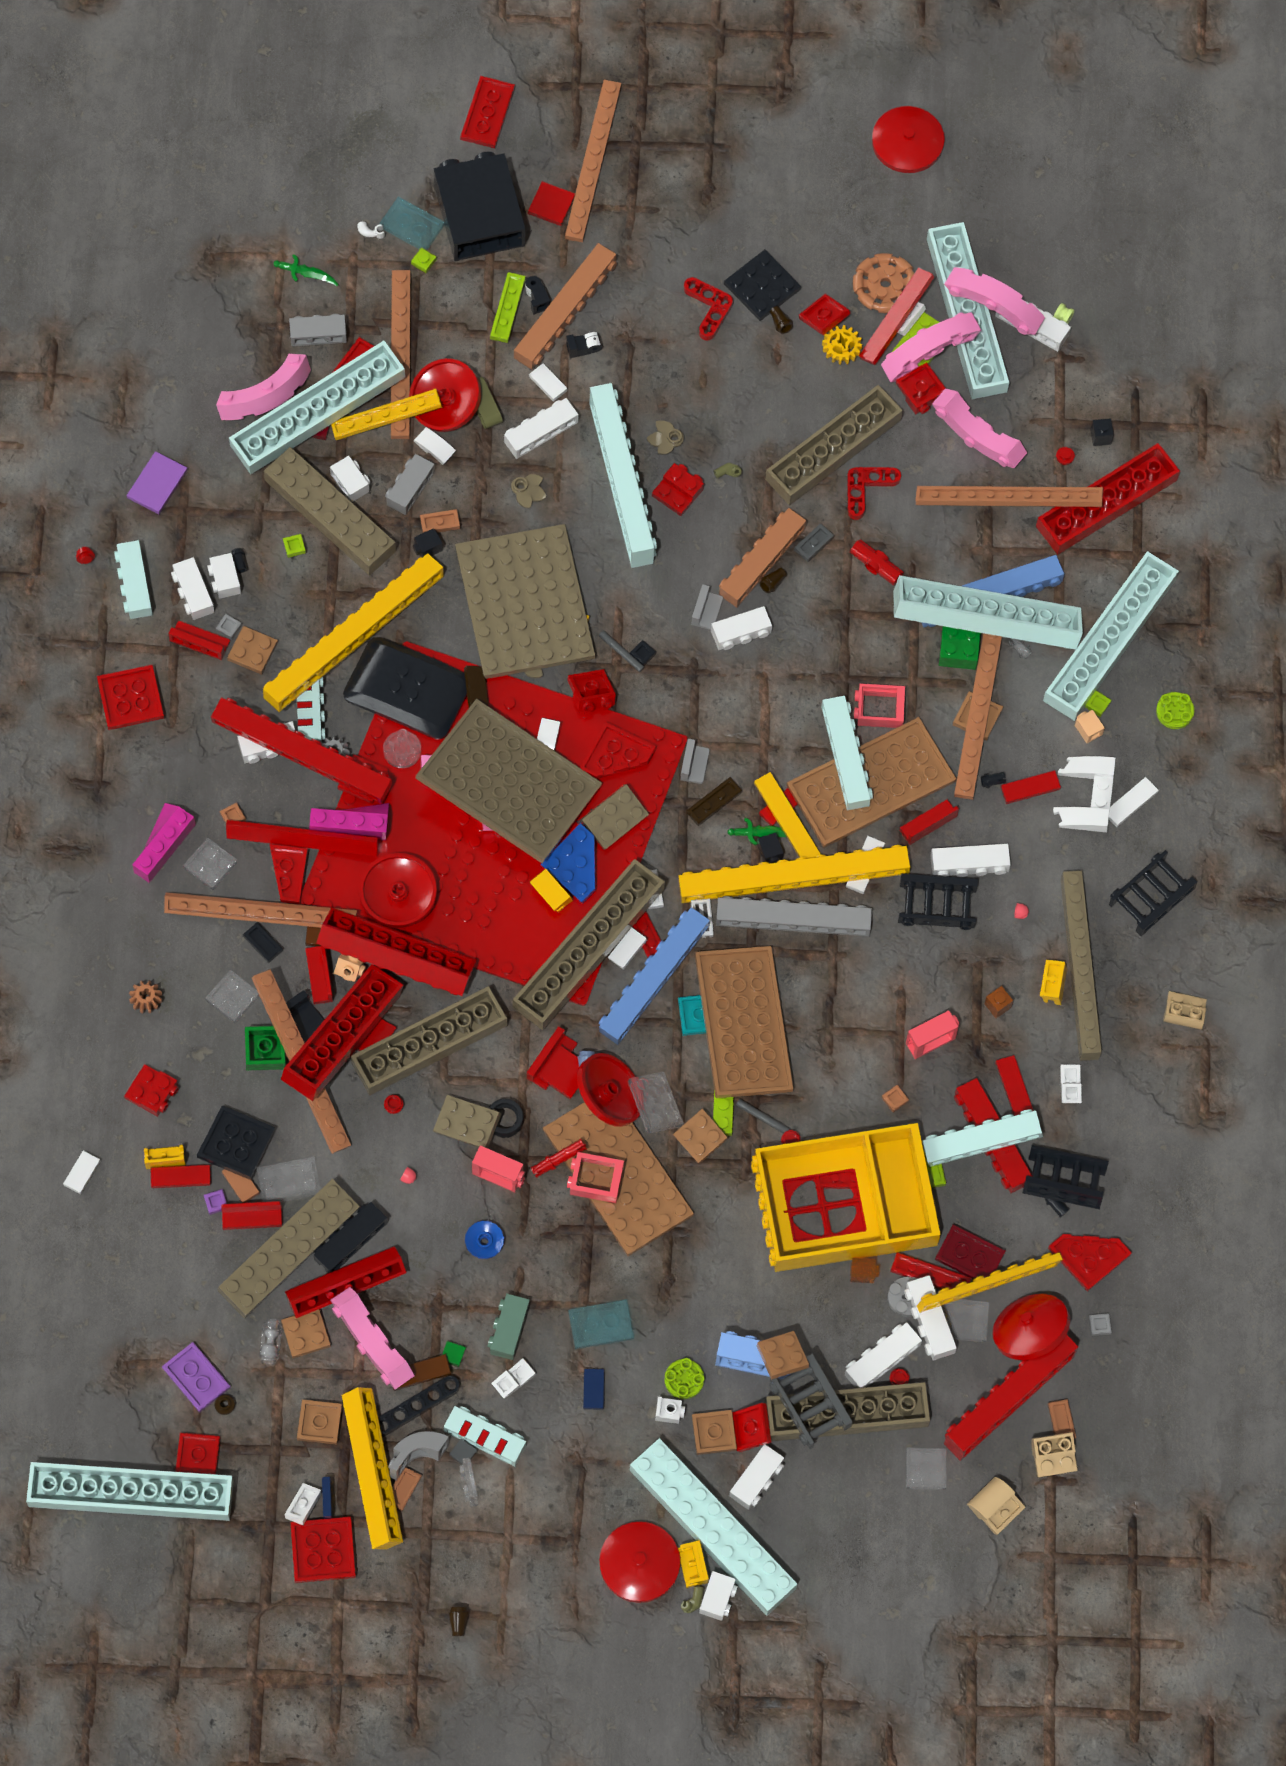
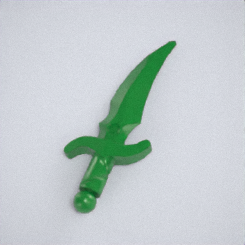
(309, 272)
(755, 831)

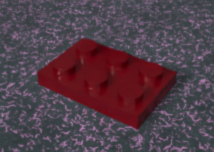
(969, 1254)

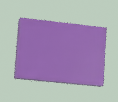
(157, 482)
(196, 1377)

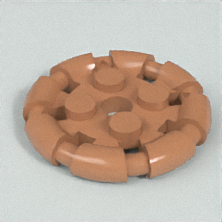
(875, 276)

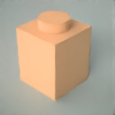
(1089, 726)

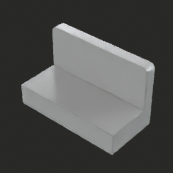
(706, 608)
(694, 763)

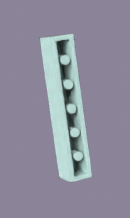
(846, 753)
(982, 1138)

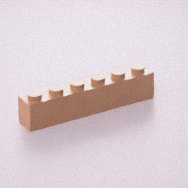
(762, 557)

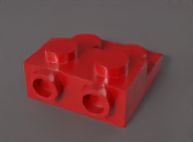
(920, 388)
(678, 489)
(591, 690)
(152, 1090)

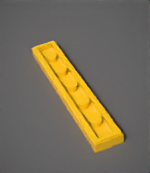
(386, 414)
(786, 816)

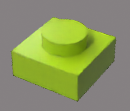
(423, 260)
(294, 545)
(1098, 703)

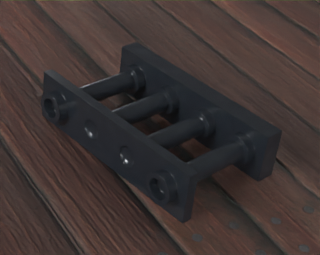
(947, 885)
(1157, 911)
(1061, 1191)

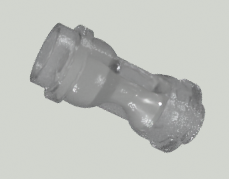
(270, 1351)

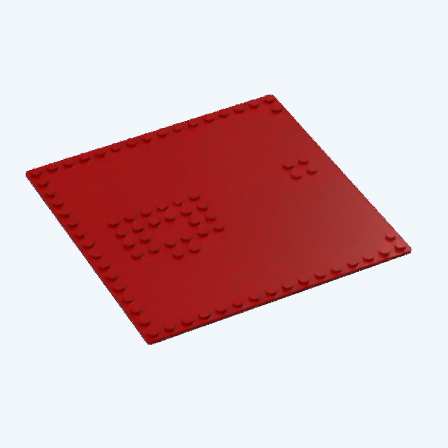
(482, 879)

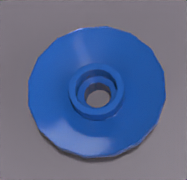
(480, 1231)

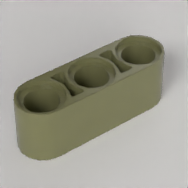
(488, 410)

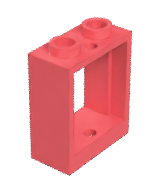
(882, 691)
(932, 1034)
(498, 1169)
(596, 1193)

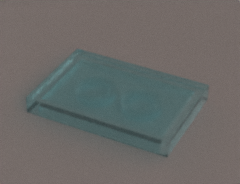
(411, 224)
(600, 1324)

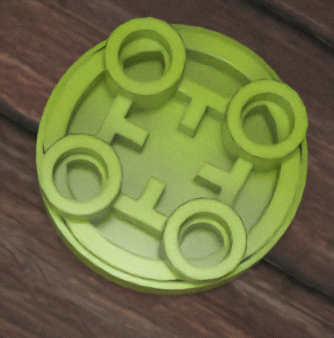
(1175, 710)
(684, 1379)

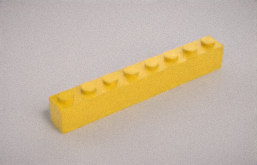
(372, 1468)

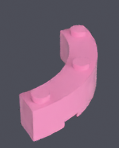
(995, 297)
(930, 342)
(267, 394)
(976, 431)
(371, 1339)

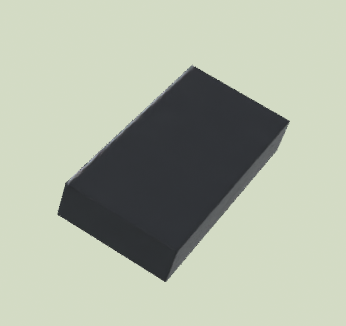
(262, 942)

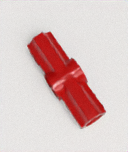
(876, 562)

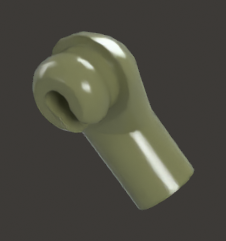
(728, 469)
(694, 1603)

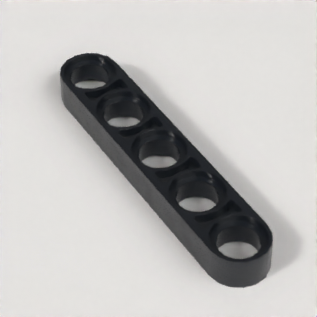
(421, 1397)

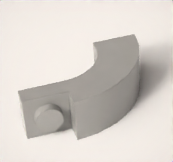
(414, 1446)

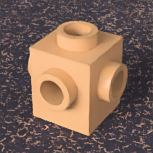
(349, 968)

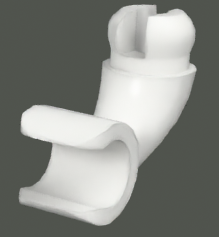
(365, 231)

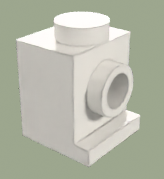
(664, 1415)

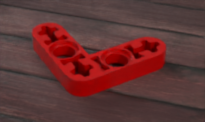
(716, 307)
(864, 480)

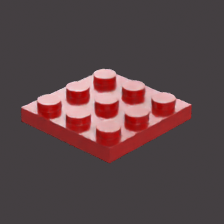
(130, 697)
(323, 1550)

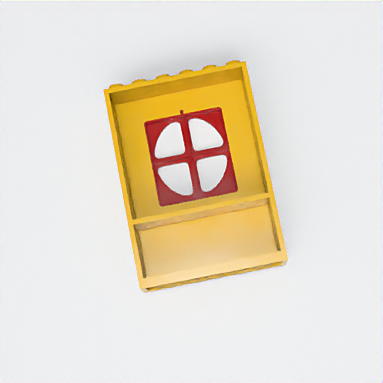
(890, 1196)

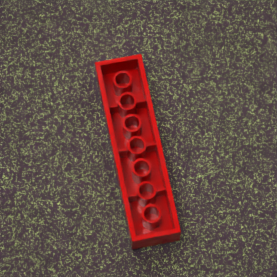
(1121, 492)
(396, 951)
(341, 1032)
(1007, 1398)

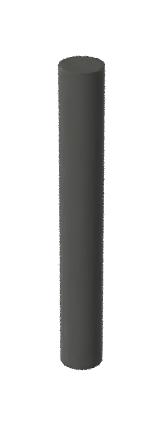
(621, 651)
(762, 1116)

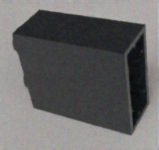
(479, 206)

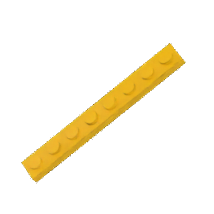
(994, 1280)

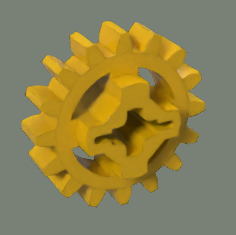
(847, 340)

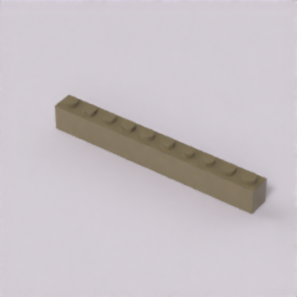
(1080, 965)

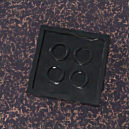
(762, 285)
(236, 1142)

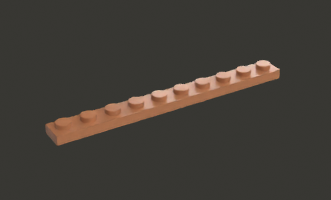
(593, 161)
(401, 344)
(1009, 496)
(978, 716)
(247, 910)
(292, 1042)

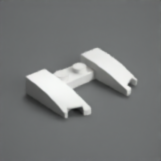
(1097, 816)

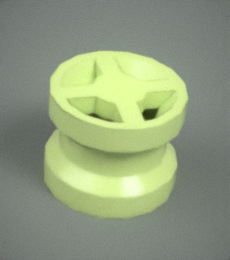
(1063, 313)

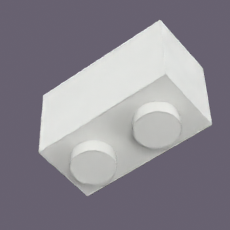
(350, 479)
(225, 576)
(717, 1596)

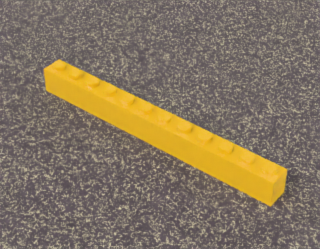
(352, 632)
(794, 874)

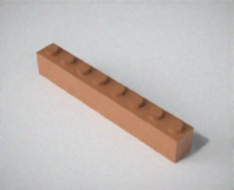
(565, 306)

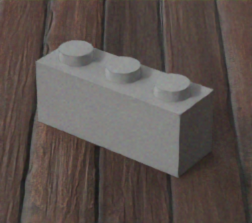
(317, 330)
(410, 484)

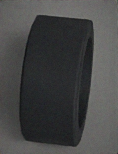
(507, 1103)

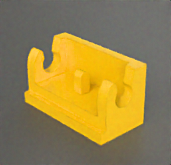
(551, 891)
(1053, 981)
(164, 1157)
(693, 1564)

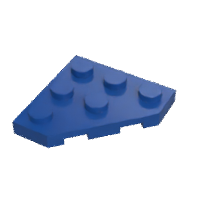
(574, 863)

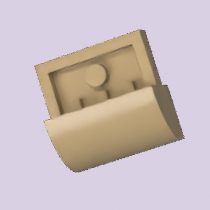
(1185, 1010)
(1054, 1454)
(996, 1505)

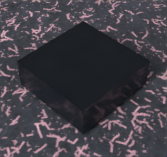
(643, 653)

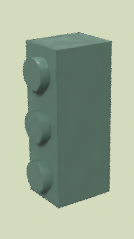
(508, 1326)

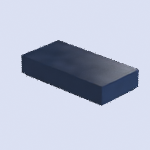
(593, 1389)
(326, 1492)

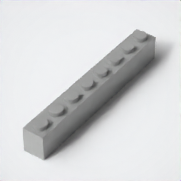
(793, 916)

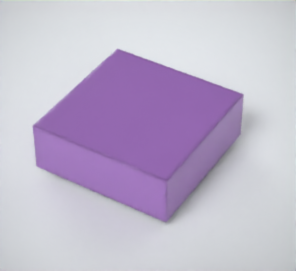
(214, 1201)

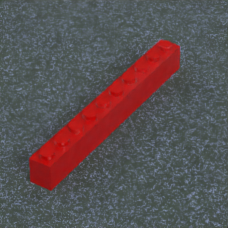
(301, 750)

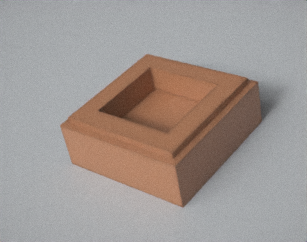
(232, 813)
(895, 1098)

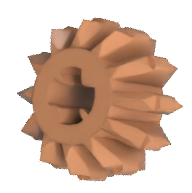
(150, 1001)

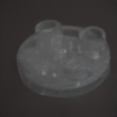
(402, 749)

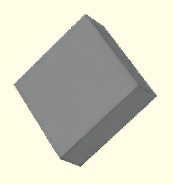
(228, 626)
(1100, 1324)

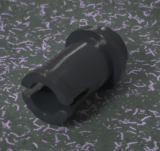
(239, 560)
(993, 779)
(1058, 1206)

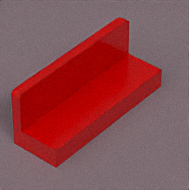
(199, 640)
(928, 821)
(319, 975)
(557, 1039)
(251, 1215)

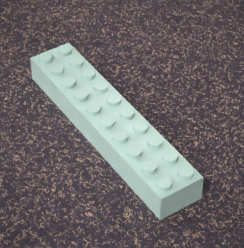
(982, 356)
(317, 407)
(622, 475)
(987, 612)
(1110, 636)
(130, 1491)
(714, 1526)

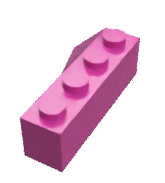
(361, 821)
(167, 835)

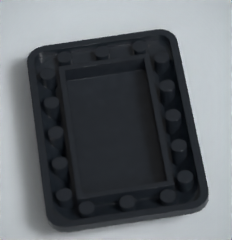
(407, 688)

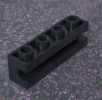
(350, 1238)

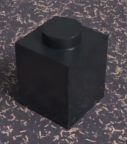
(1102, 432)
(427, 543)
(770, 848)

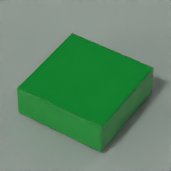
(454, 1353)

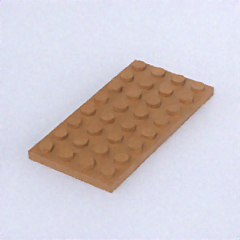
(900, 771)
(743, 1022)
(646, 1198)

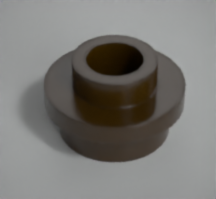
(227, 1410)

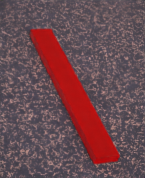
(302, 838)

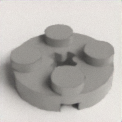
(895, 1298)

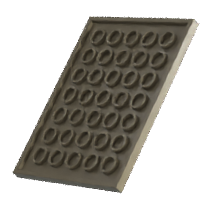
(524, 601)
(508, 780)

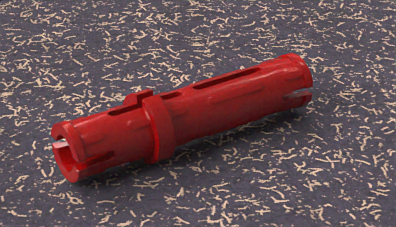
(556, 1159)

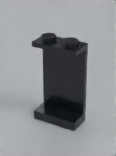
(304, 1014)

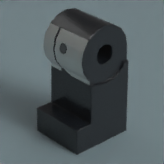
(536, 290)
(583, 344)

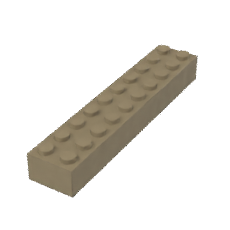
(588, 944)

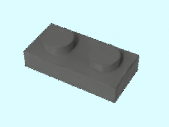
(814, 542)

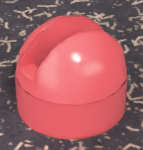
(1021, 911)
(408, 1176)

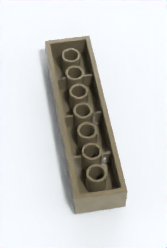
(833, 445)
(329, 511)
(429, 1040)
(288, 1248)
(869, 1409)

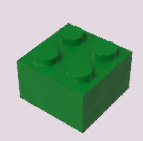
(959, 648)
(263, 1049)

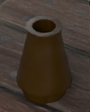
(781, 321)
(771, 581)
(458, 1619)

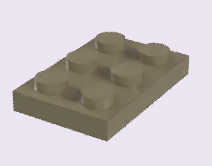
(614, 816)
(466, 1122)

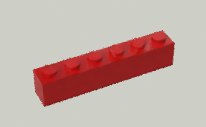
(1005, 1160)
(358, 1276)

